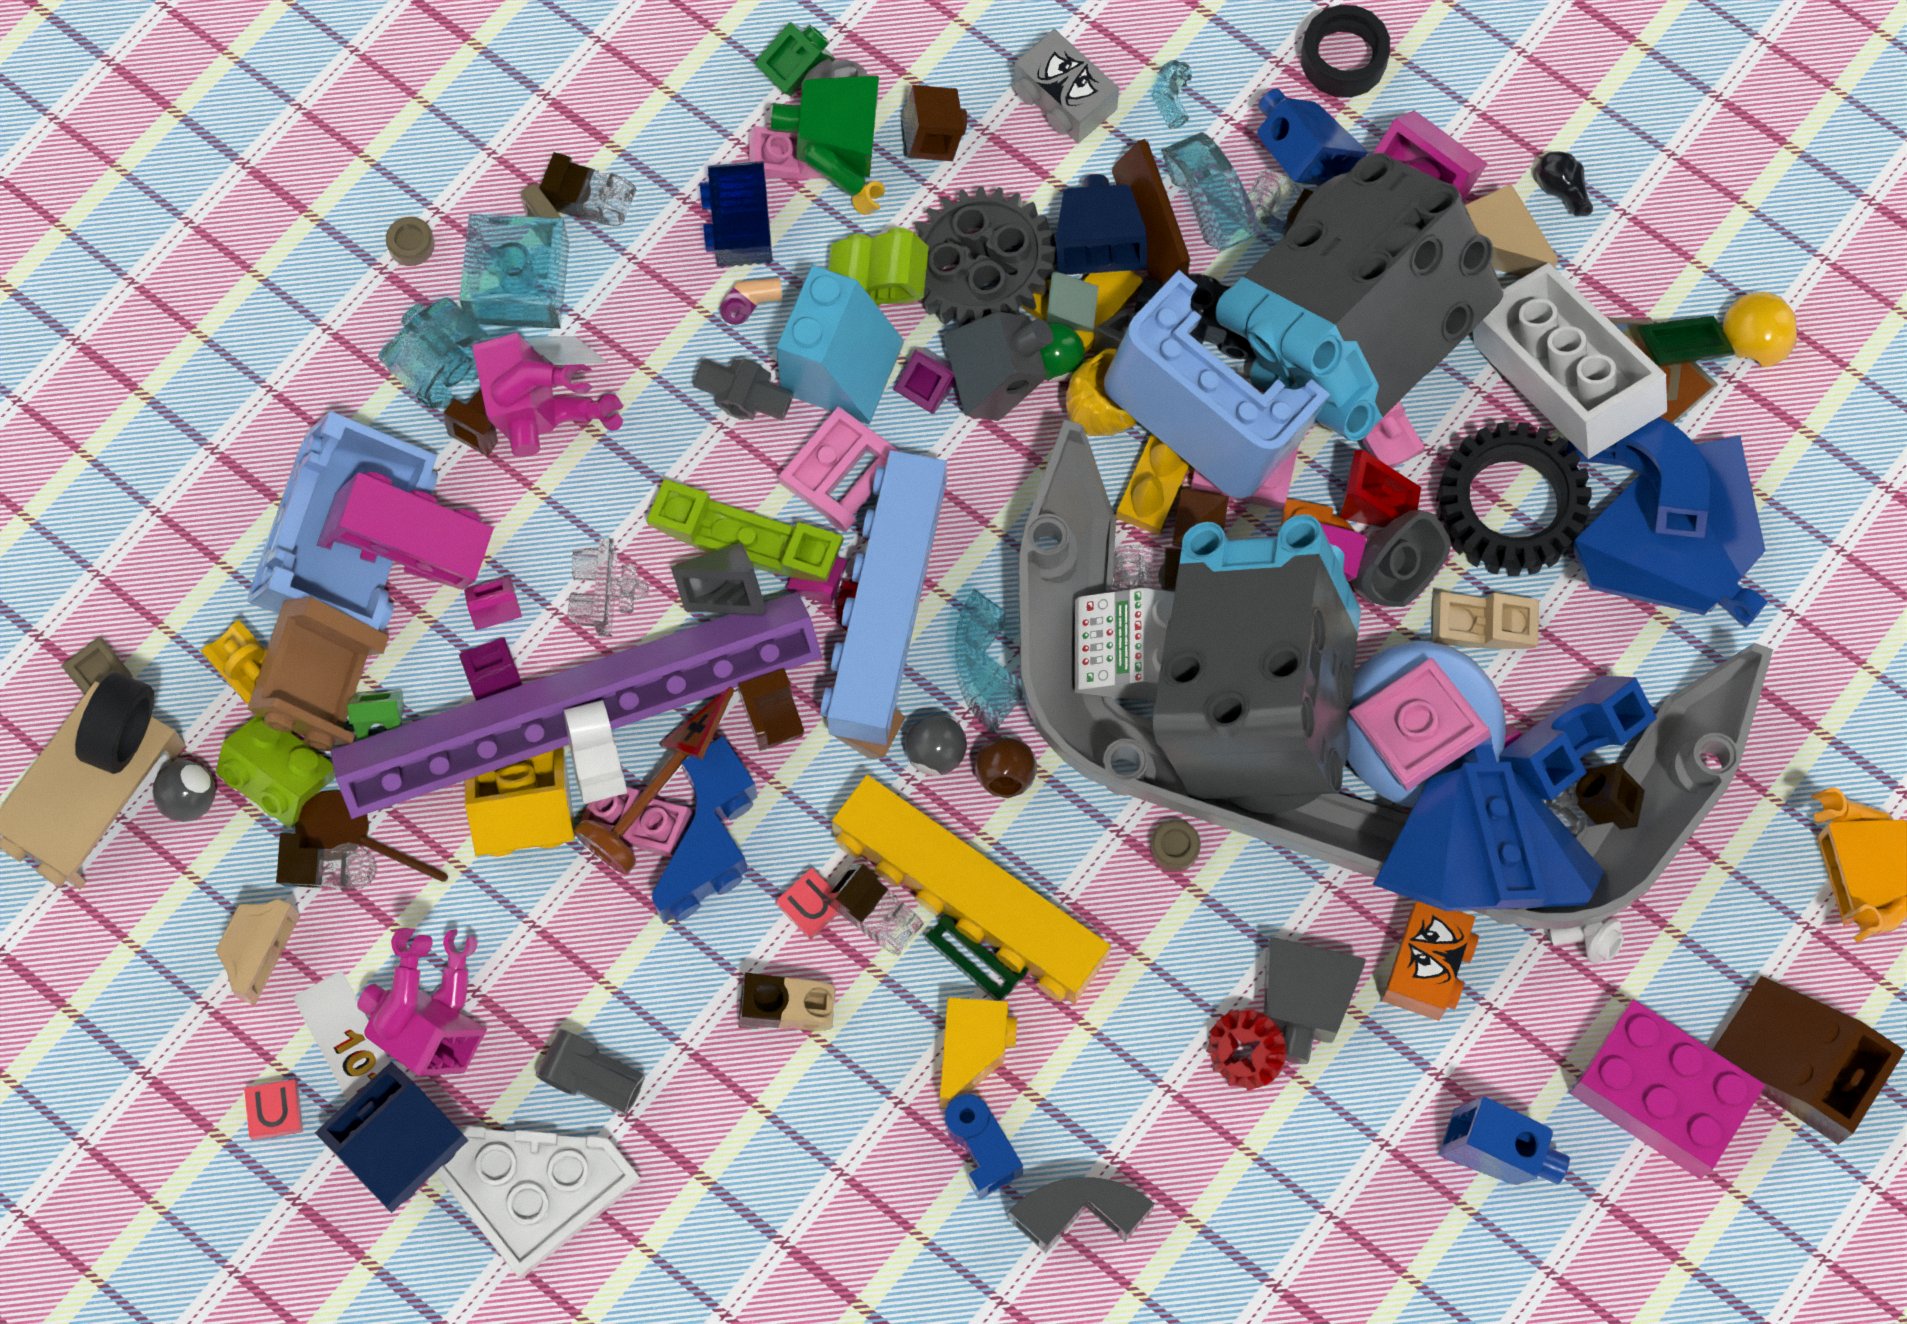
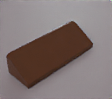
(1164, 239)

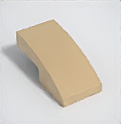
(1488, 622)

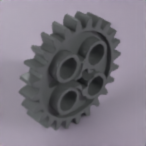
(983, 256)

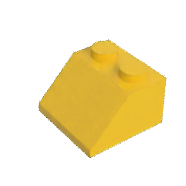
(521, 806)

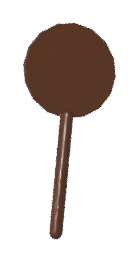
(329, 824)

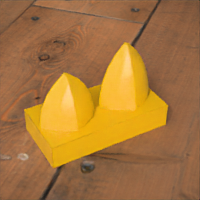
(1153, 487)

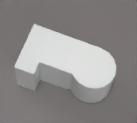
(594, 752)

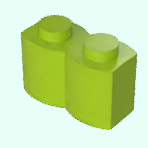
(886, 266)

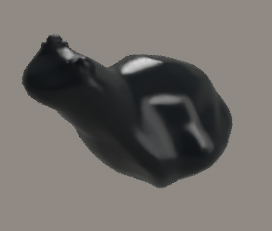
(1564, 177)

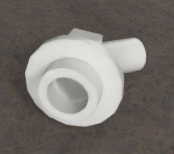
(1601, 939)

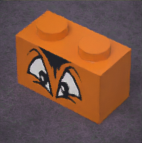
(1429, 961)

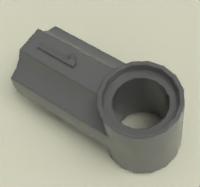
(578, 1067)

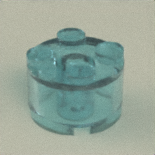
(434, 351)

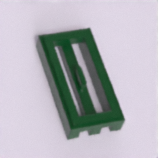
(1011, 980)

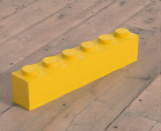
(970, 889)

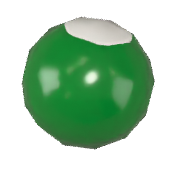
(1063, 354)

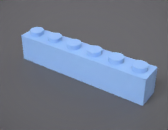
(886, 598)

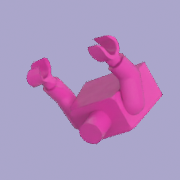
(520, 394)
(420, 1028)

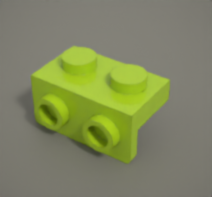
(273, 769)

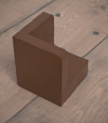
(771, 709)

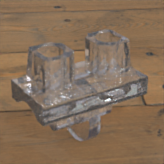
(598, 607)

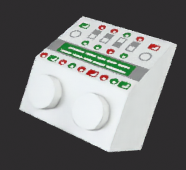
(1121, 642)

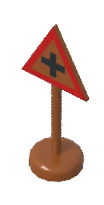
(688, 740)

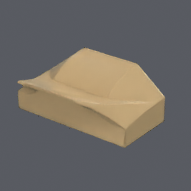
(254, 945)

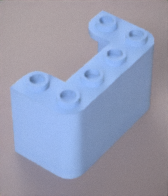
(1200, 402)

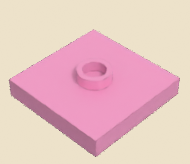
(1419, 724)

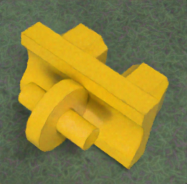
(237, 659)

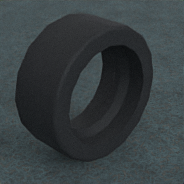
(1355, 21)
(114, 723)

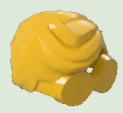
(1088, 400)

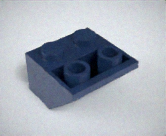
(391, 1137)

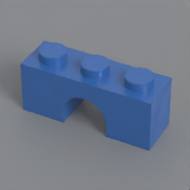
(1598, 716)

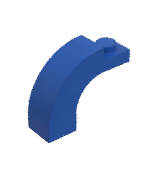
(1672, 467)

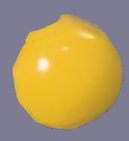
(1761, 328)

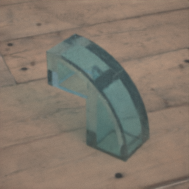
(1214, 191)
(984, 684)

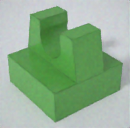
(374, 708)

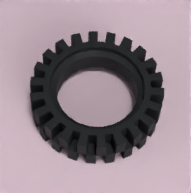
(1524, 448)

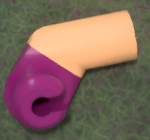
(746, 296)

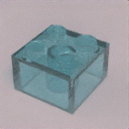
(515, 271)

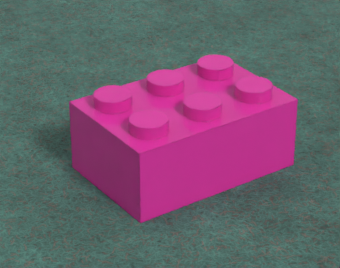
(1667, 1089)

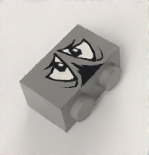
(1065, 86)

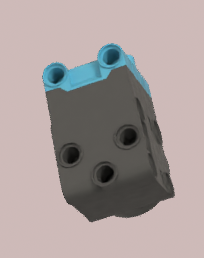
(1365, 291)
(1258, 667)

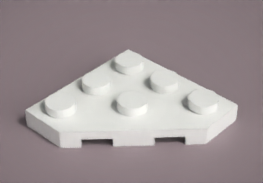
(534, 1188)

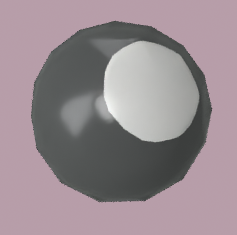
(936, 745)
(183, 791)

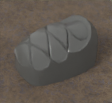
(1402, 559)

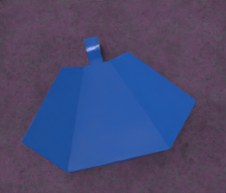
(1685, 573)
(1487, 844)

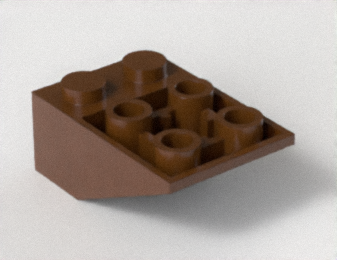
(1809, 1057)

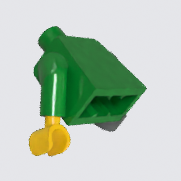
(836, 127)

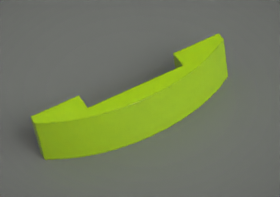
(770, 545)

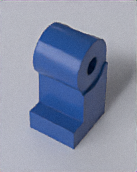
(975, 1128)

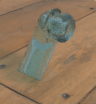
(1166, 90)

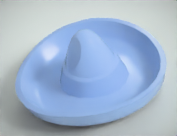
(1389, 666)

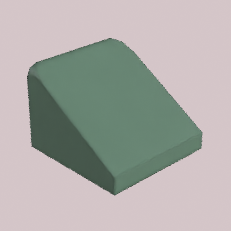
(1072, 302)

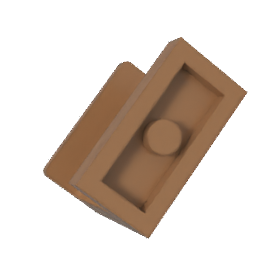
(313, 671)

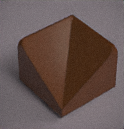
(1197, 508)

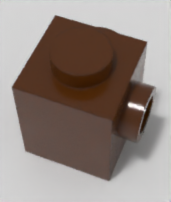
(933, 123)

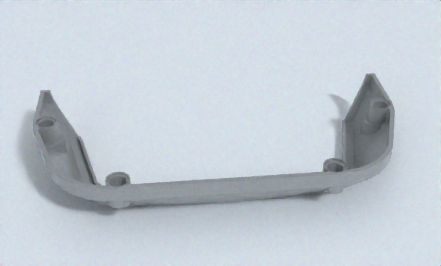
(1096, 731)

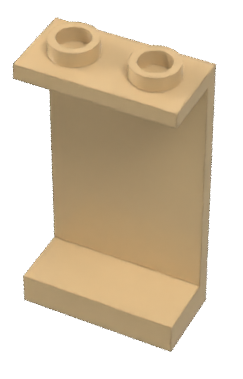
(68, 804)

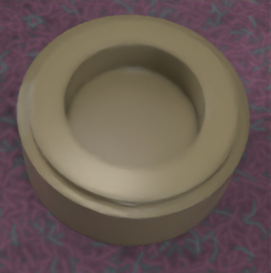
(410, 241)
(1175, 846)

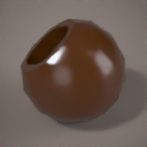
(1006, 767)

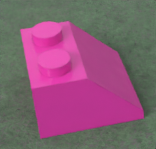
(1432, 151)

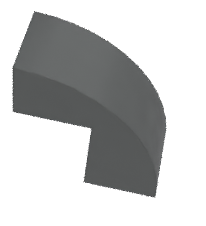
(1056, 1206)

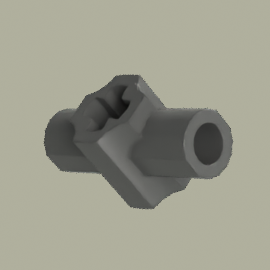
(743, 389)

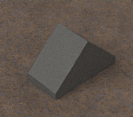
(720, 583)

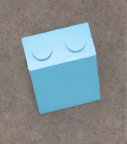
(837, 346)

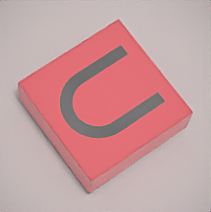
(805, 906)
(273, 1109)

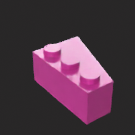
(407, 530)

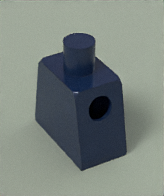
(1100, 229)

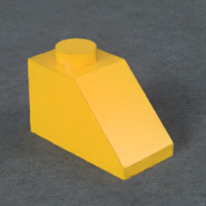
(973, 1044)

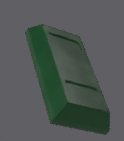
(1684, 341)

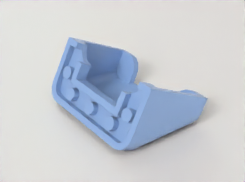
(337, 577)

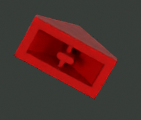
(1376, 492)

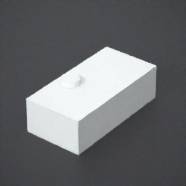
(1571, 361)

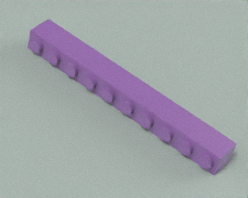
(532, 719)

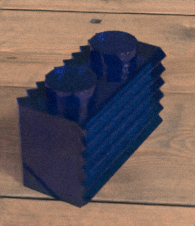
(739, 214)

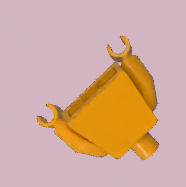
(1864, 862)

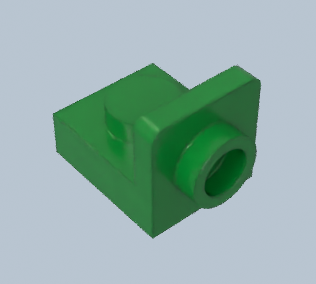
(793, 56)

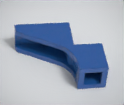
(707, 854)

